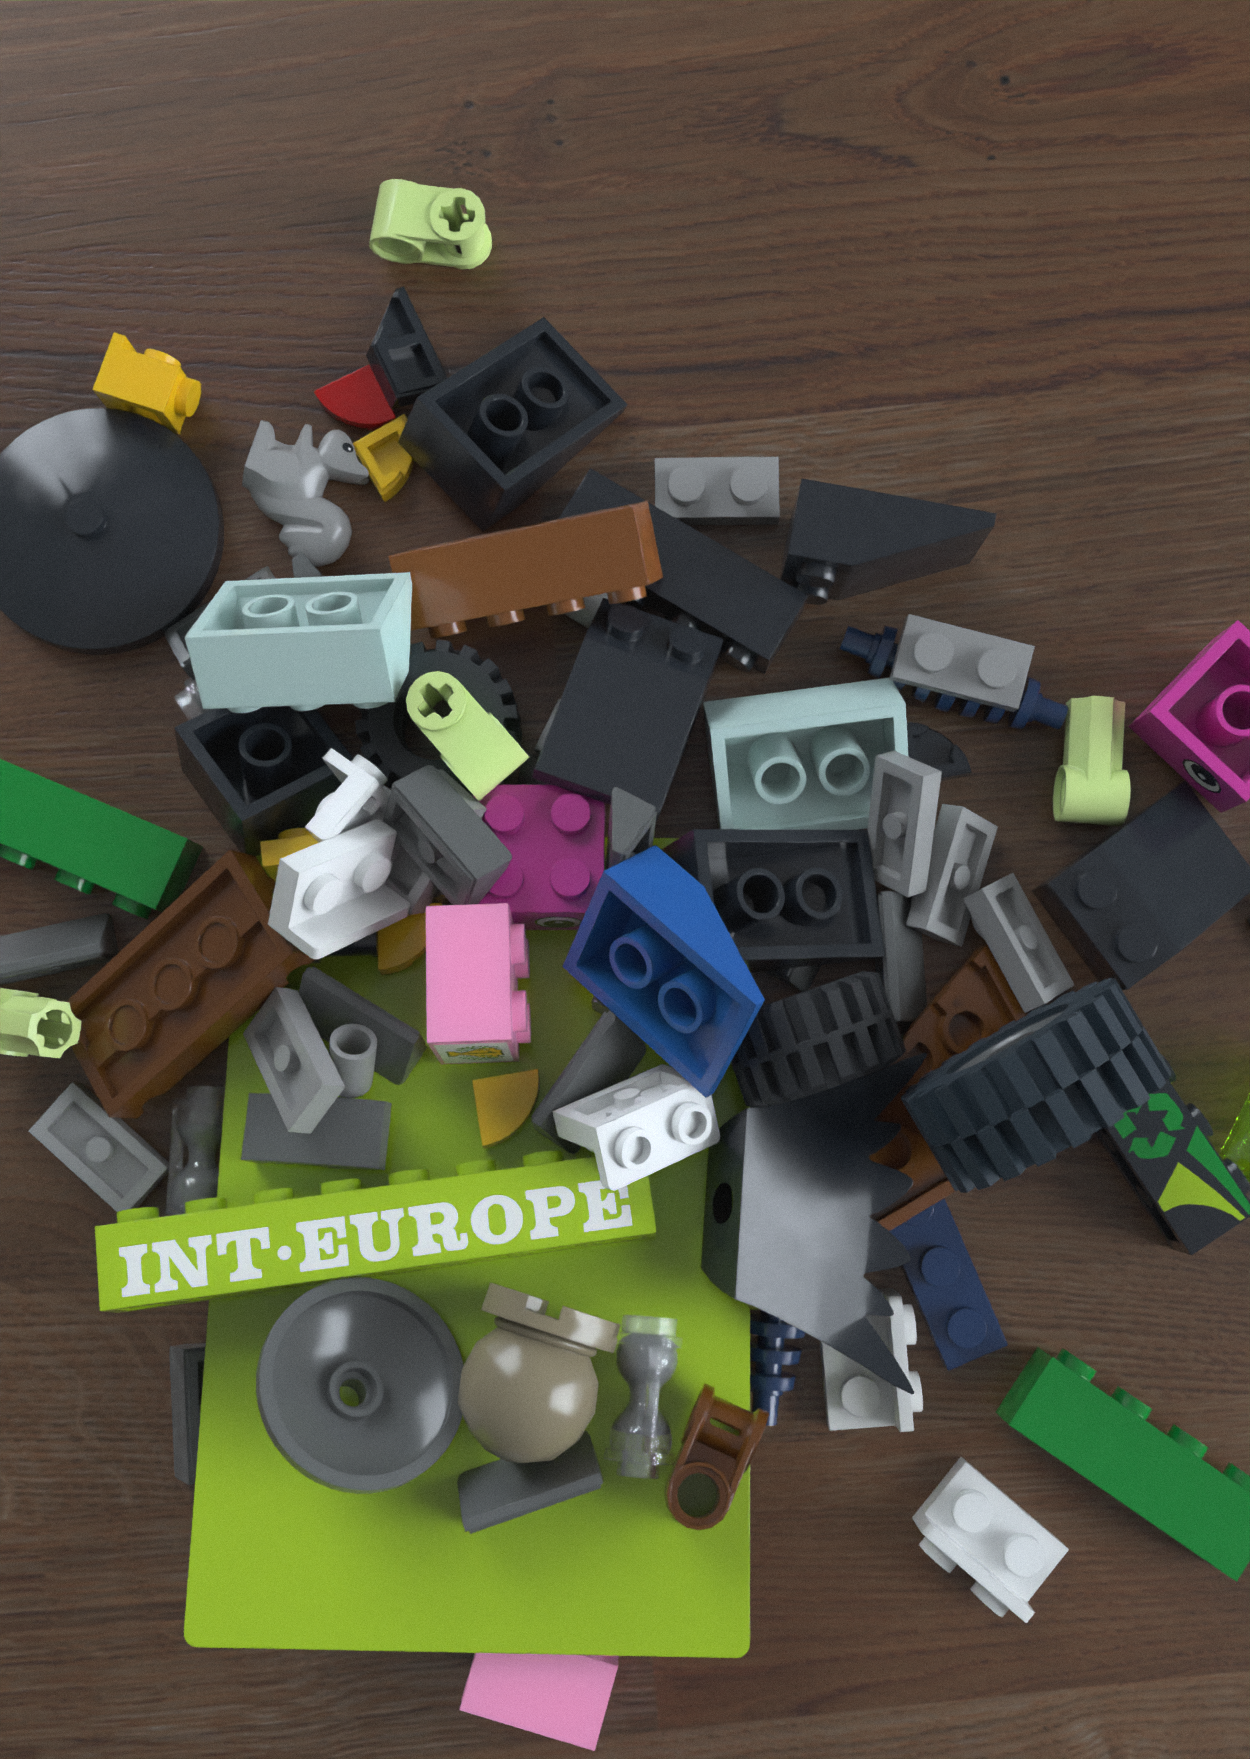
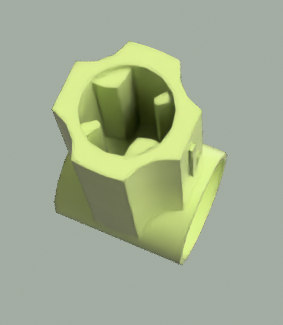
(1091, 780)
(35, 1025)

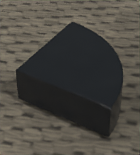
(936, 751)

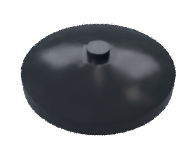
(104, 531)

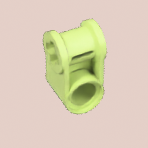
(427, 223)
(468, 738)

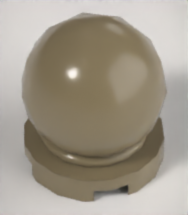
(532, 1377)

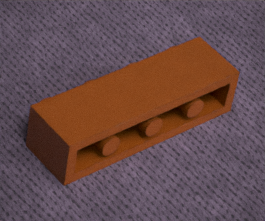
(532, 567)

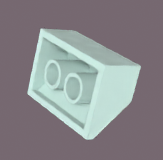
(303, 642)
(802, 754)

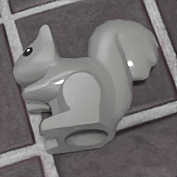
(290, 485)

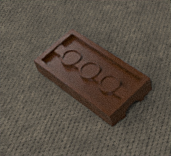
(182, 986)

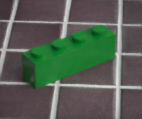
(91, 842)
(1132, 1459)

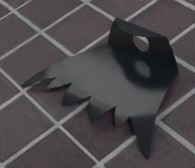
(804, 1213)

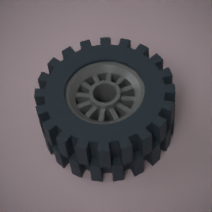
(1036, 1087)

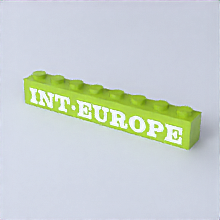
(364, 1232)

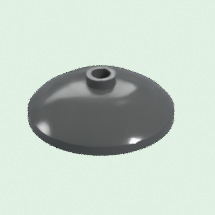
(395, 1360)

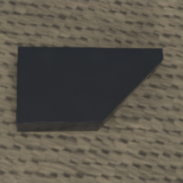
(403, 354)

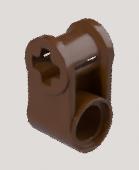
(714, 1453)

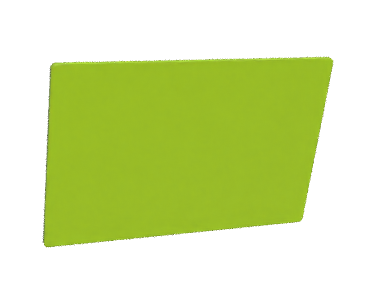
(394, 1568)

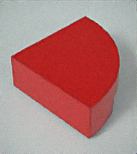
(356, 400)

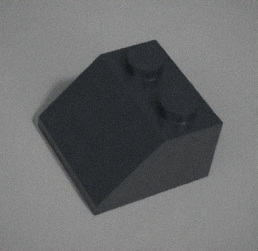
(259, 769)

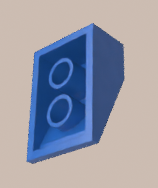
(666, 966)

